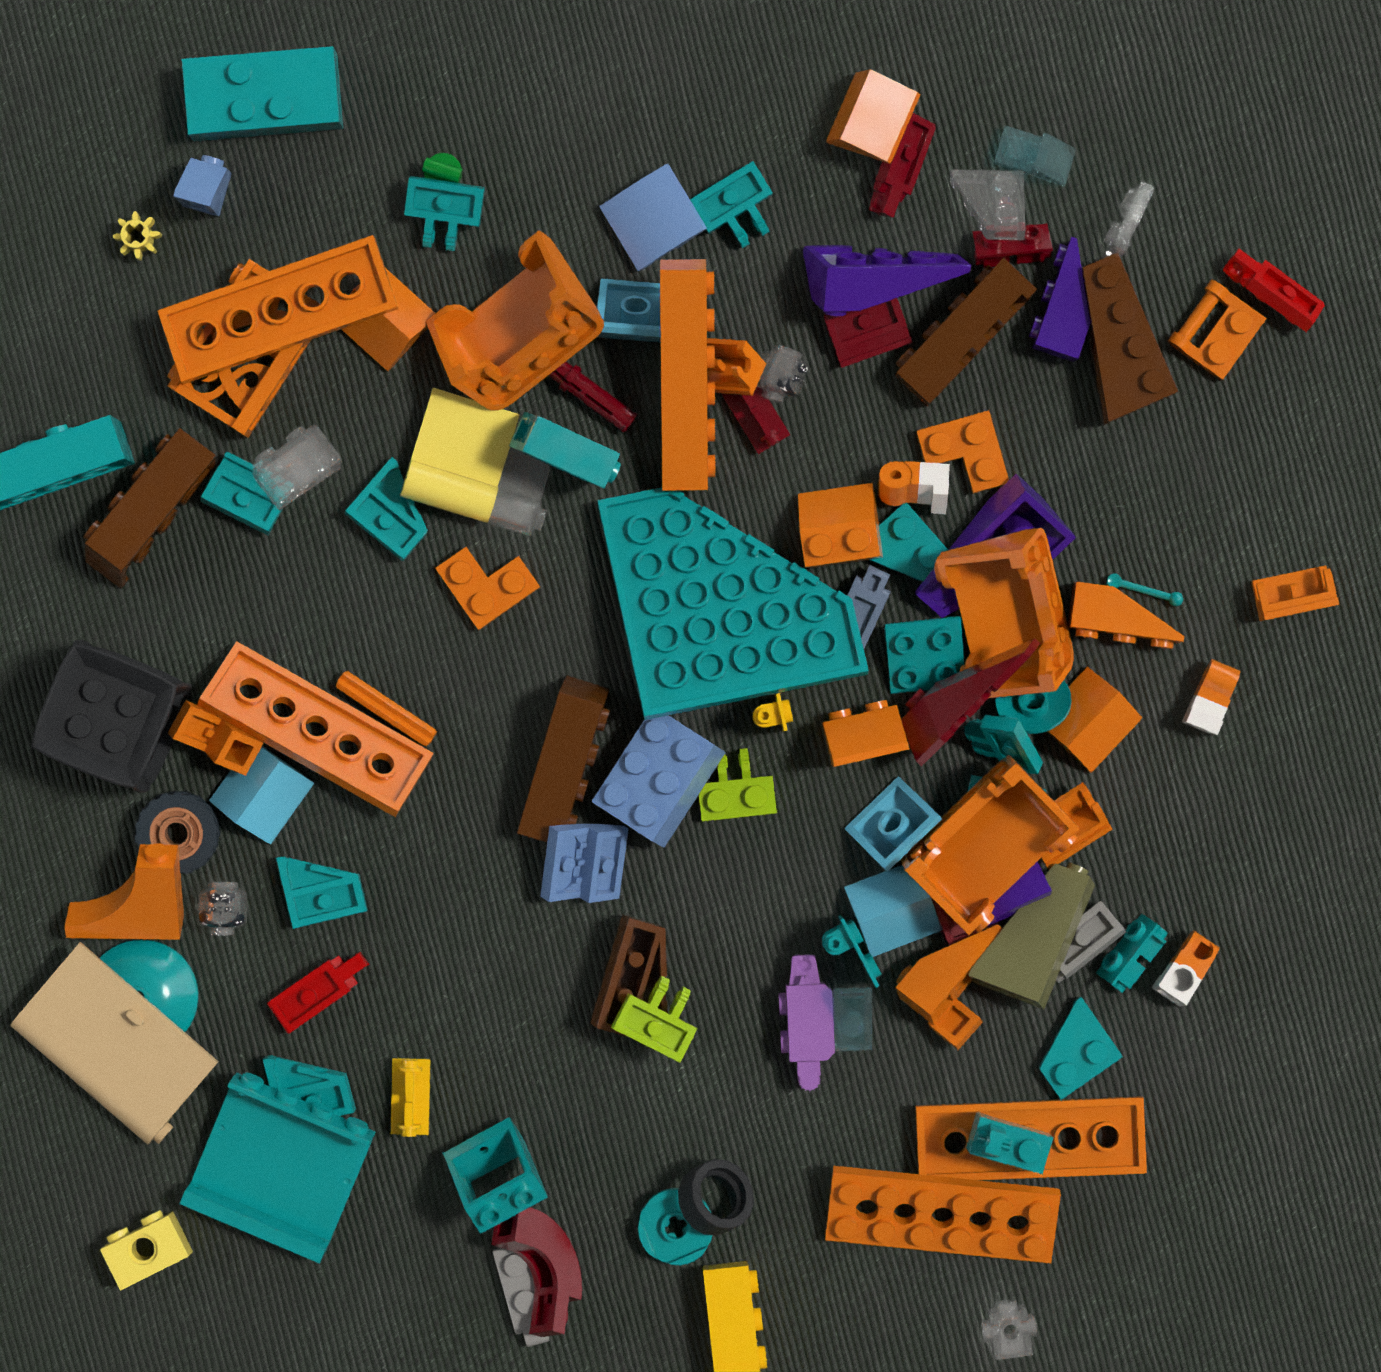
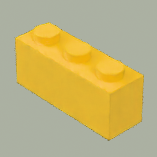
(733, 1318)

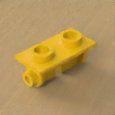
(773, 714)
(410, 1097)

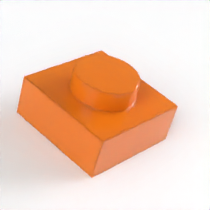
(957, 1024)

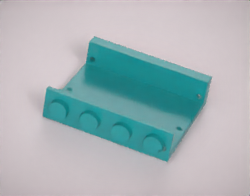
(278, 1166)

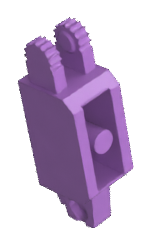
(809, 1020)

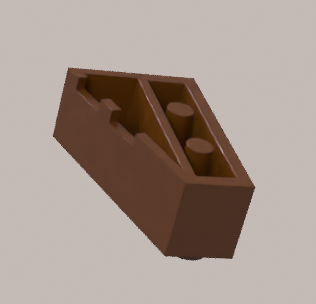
(633, 968)

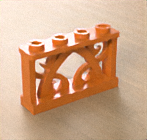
(254, 400)

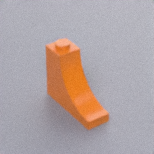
(142, 908)

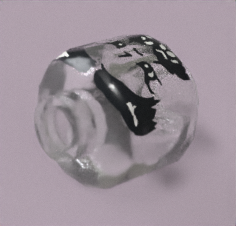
(782, 374)
(222, 907)

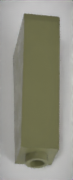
(1036, 940)

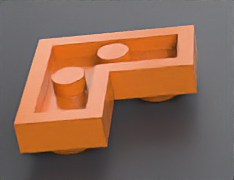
(973, 441)
(485, 596)

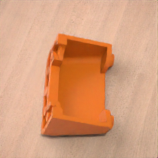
(517, 331)
(1007, 598)
(988, 844)

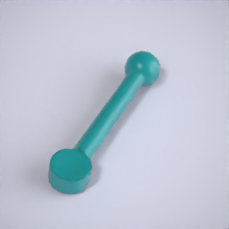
(1174, 598)

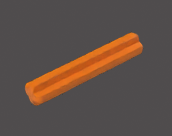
(386, 708)

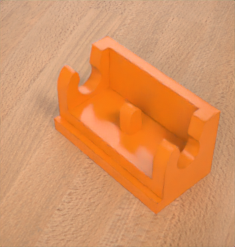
(736, 367)
(1294, 593)
(1087, 815)

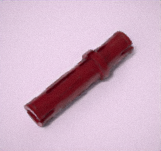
(593, 395)

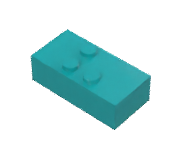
(262, 93)
(62, 460)

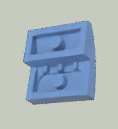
(653, 217)
(584, 862)

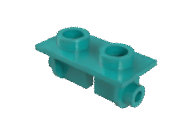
(1120, 965)

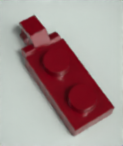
(899, 177)

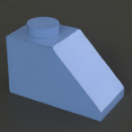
(203, 185)

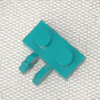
(732, 198)
(443, 202)
(1003, 737)

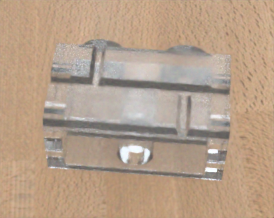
(296, 465)

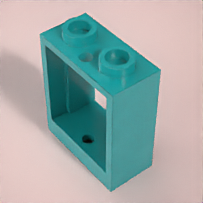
(565, 450)
(469, 1163)

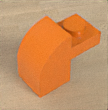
(216, 737)

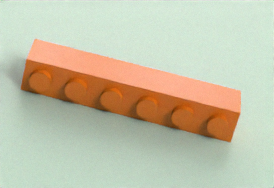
(684, 374)

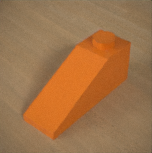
(943, 975)

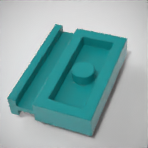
(239, 495)

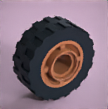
(193, 814)

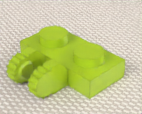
(737, 797)
(654, 1026)

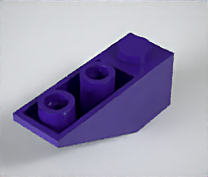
(1066, 313)

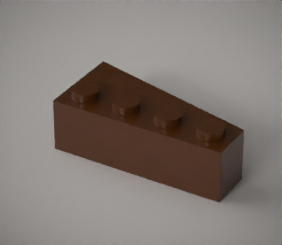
(965, 332)
(1123, 346)
(147, 506)
(564, 757)

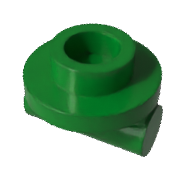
(443, 168)

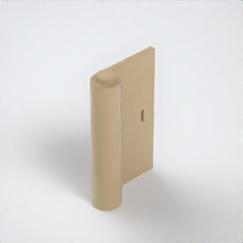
(114, 1044)

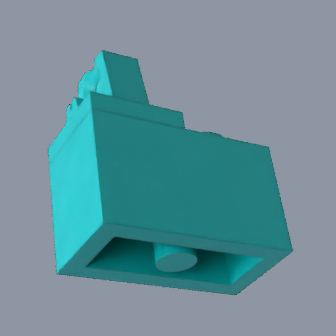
(1009, 1143)

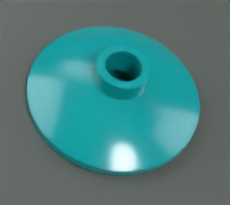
(1051, 711)

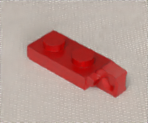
(1275, 289)
(316, 991)

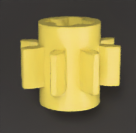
(138, 225)

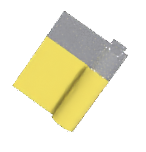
(469, 468)

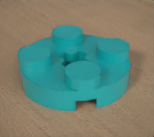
(665, 1245)

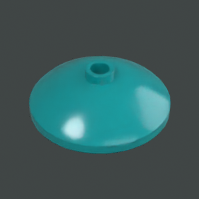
(159, 975)

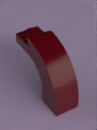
(552, 1265)

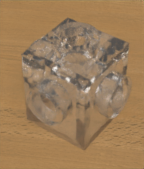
(1013, 1343)

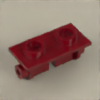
(1033, 248)
(757, 419)

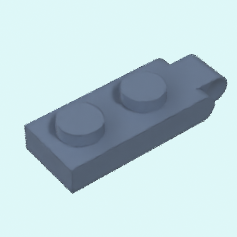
(869, 599)

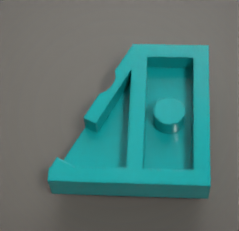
(386, 515)
(908, 544)
(319, 892)
(1078, 1051)
(311, 1083)

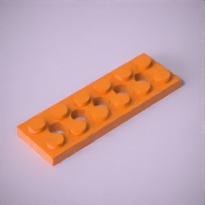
(258, 292)
(309, 705)
(1050, 1116)
(955, 1235)

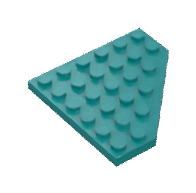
(717, 609)

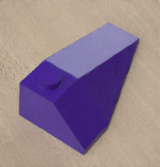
(857, 281)
(1008, 511)

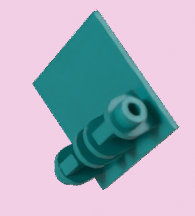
(923, 652)
(846, 937)

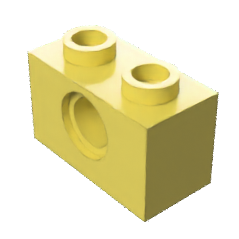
(131, 1267)

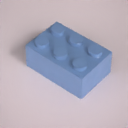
(658, 778)

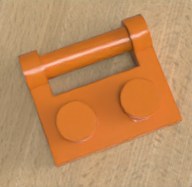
(1227, 337)

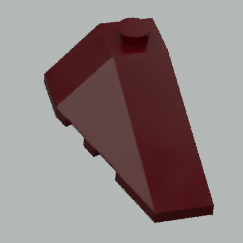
(946, 705)

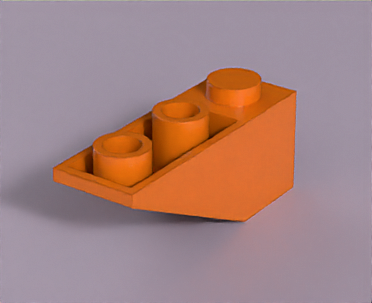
(1108, 610)

